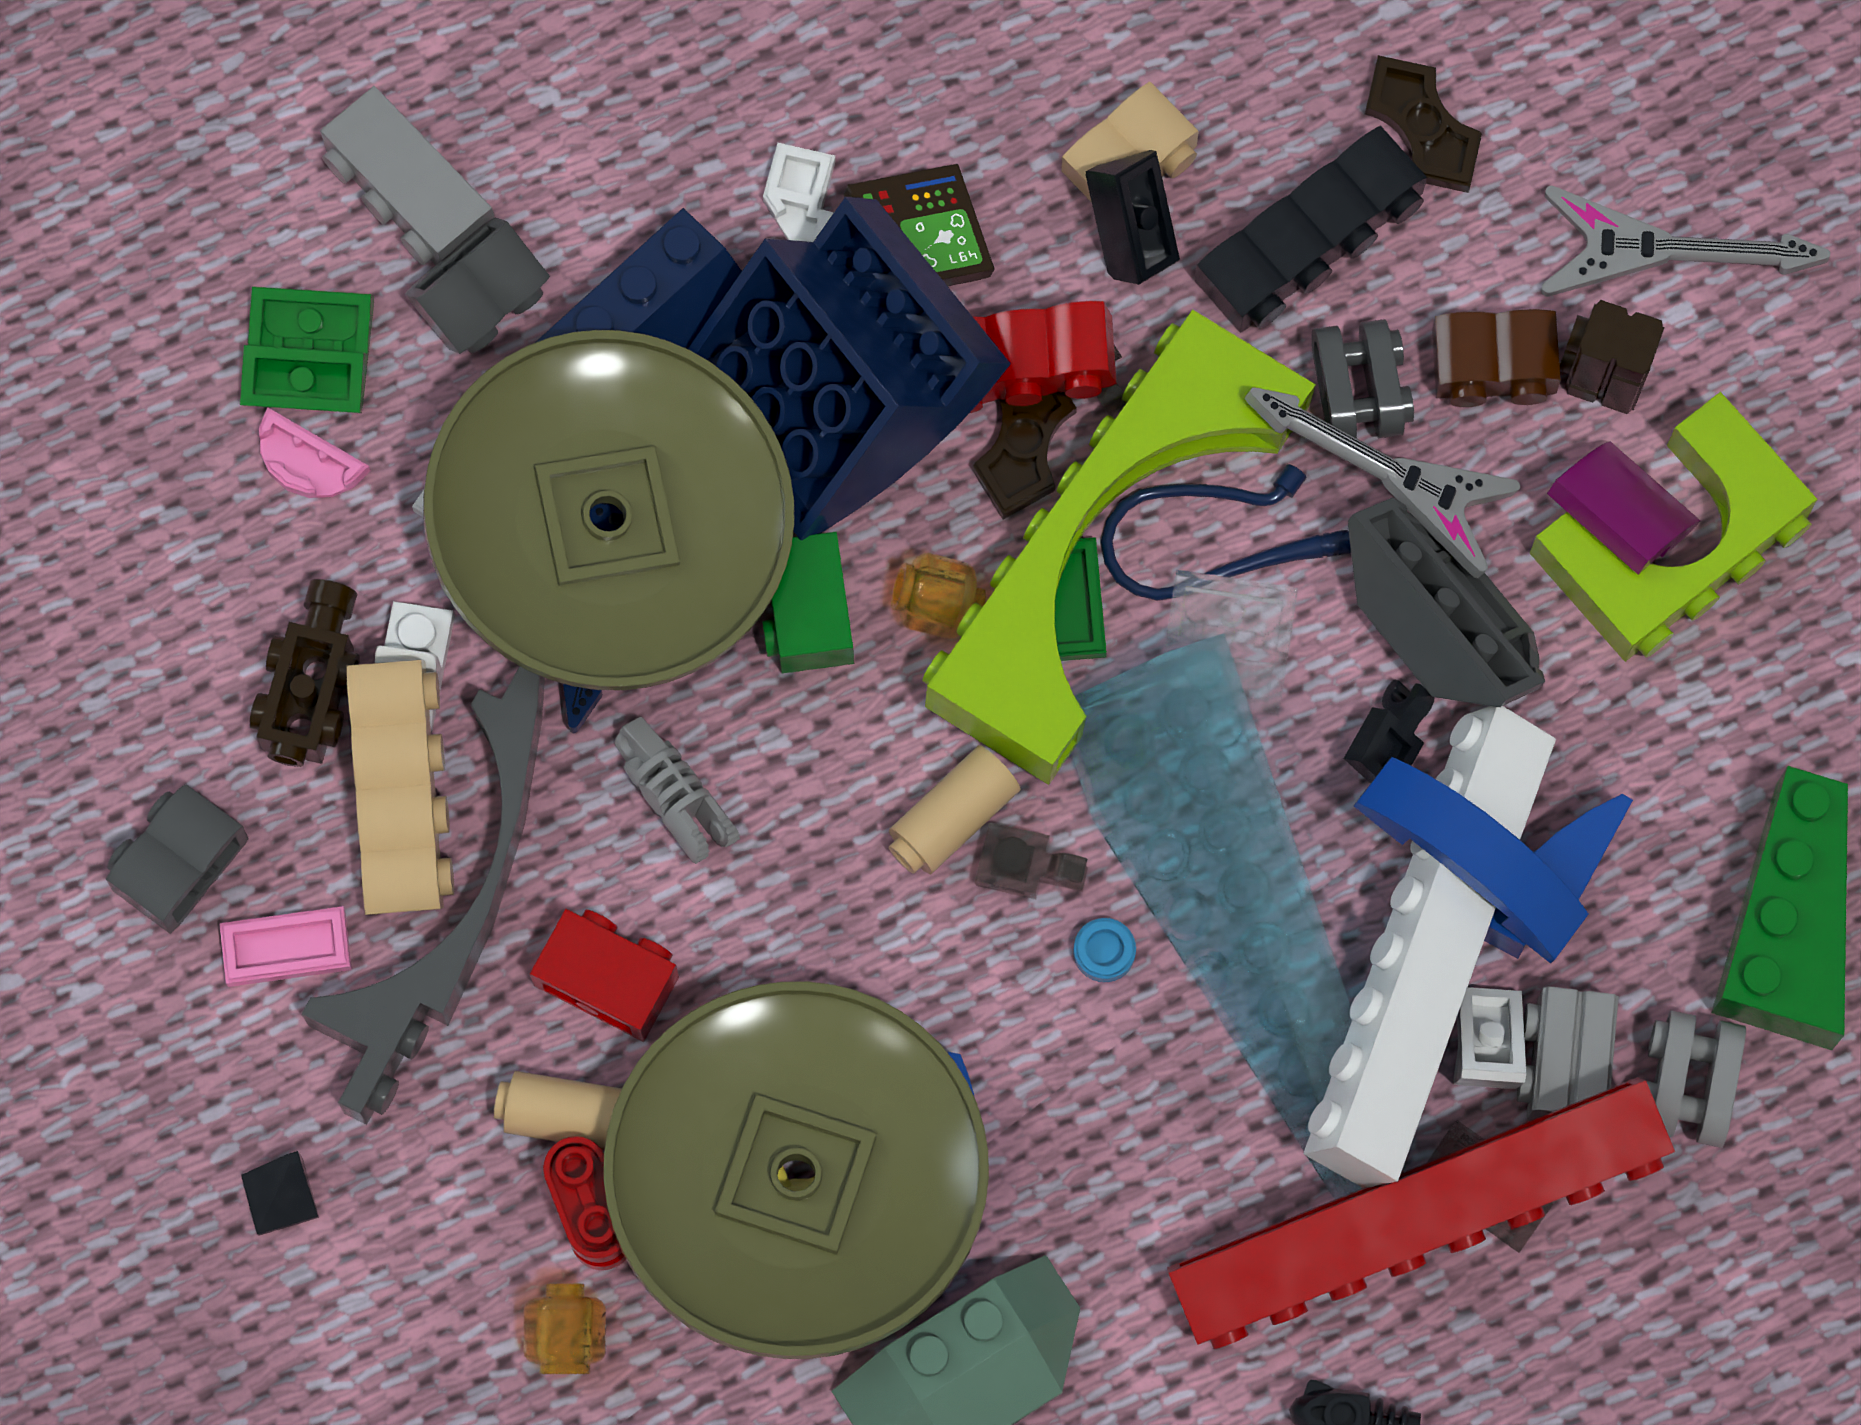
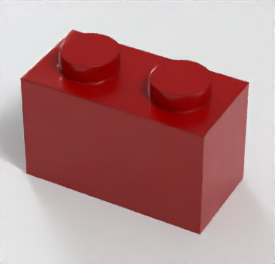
(605, 972)

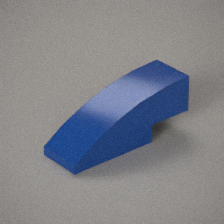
(1572, 856)

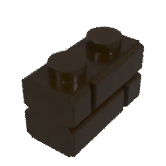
(1611, 355)

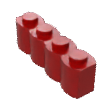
(1052, 352)

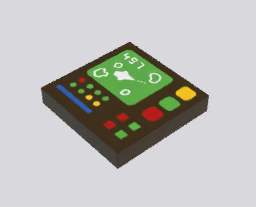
(936, 218)

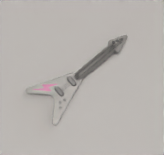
(1627, 245)
(1430, 491)

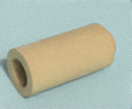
(952, 811)
(555, 1108)

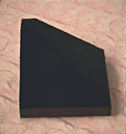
(280, 1194)

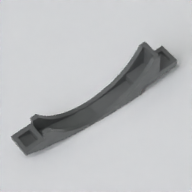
(389, 1015)

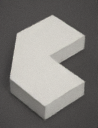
(798, 191)

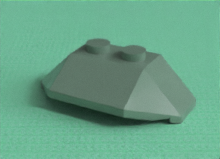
(975, 1361)

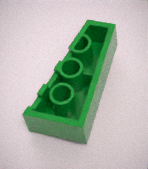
(1792, 923)

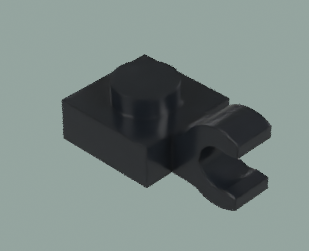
(1390, 730)

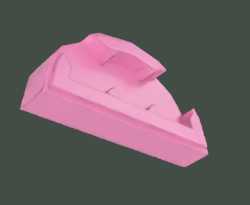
(305, 461)

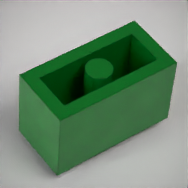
(811, 609)

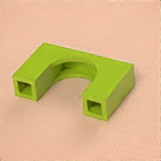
(1757, 507)

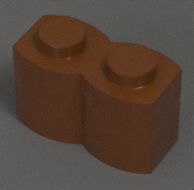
(1496, 356)

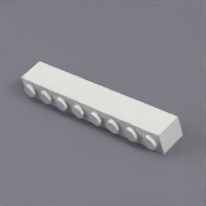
(1422, 965)

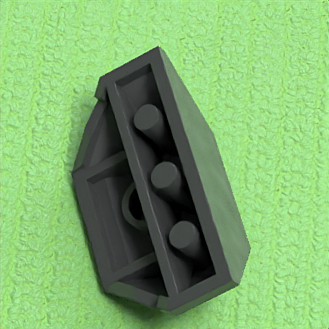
(1435, 615)

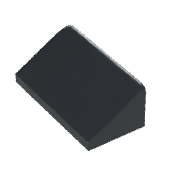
(1133, 217)

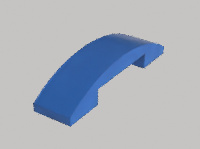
(1478, 852)

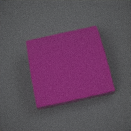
(1623, 506)

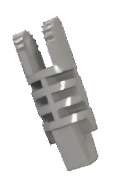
(673, 790)

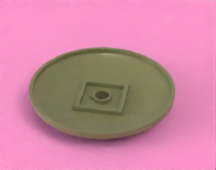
(625, 427)
(780, 1081)

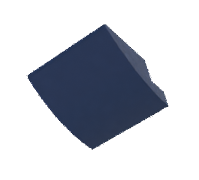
(850, 357)

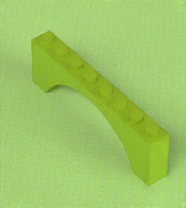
(1006, 669)

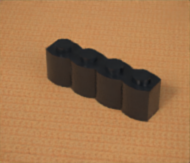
(1310, 229)

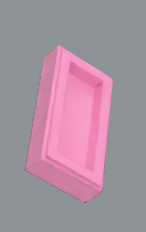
(285, 946)

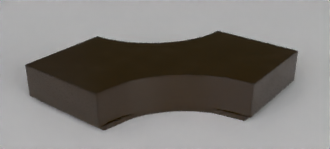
(1408, 101)
(1017, 465)

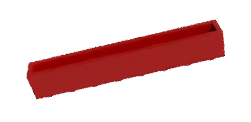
(1427, 1208)

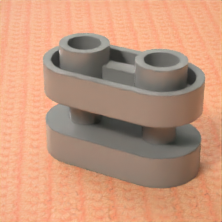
(1674, 1046)

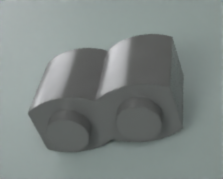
(478, 287)
(175, 857)

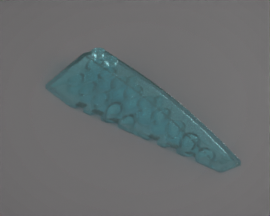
(1210, 848)

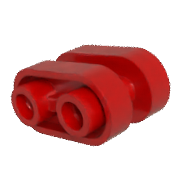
(577, 1187)

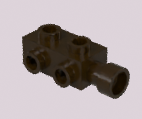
(299, 696)

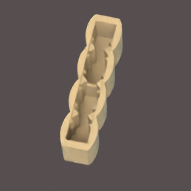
(396, 786)

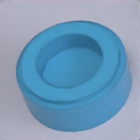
(1104, 950)

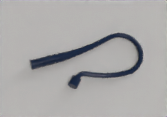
(1285, 485)

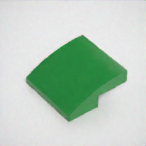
(307, 350)

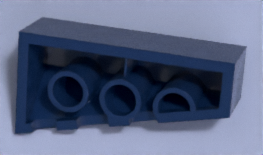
(661, 288)

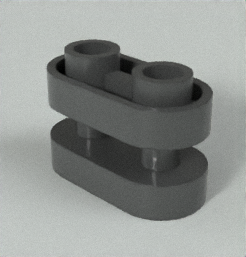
(1380, 354)

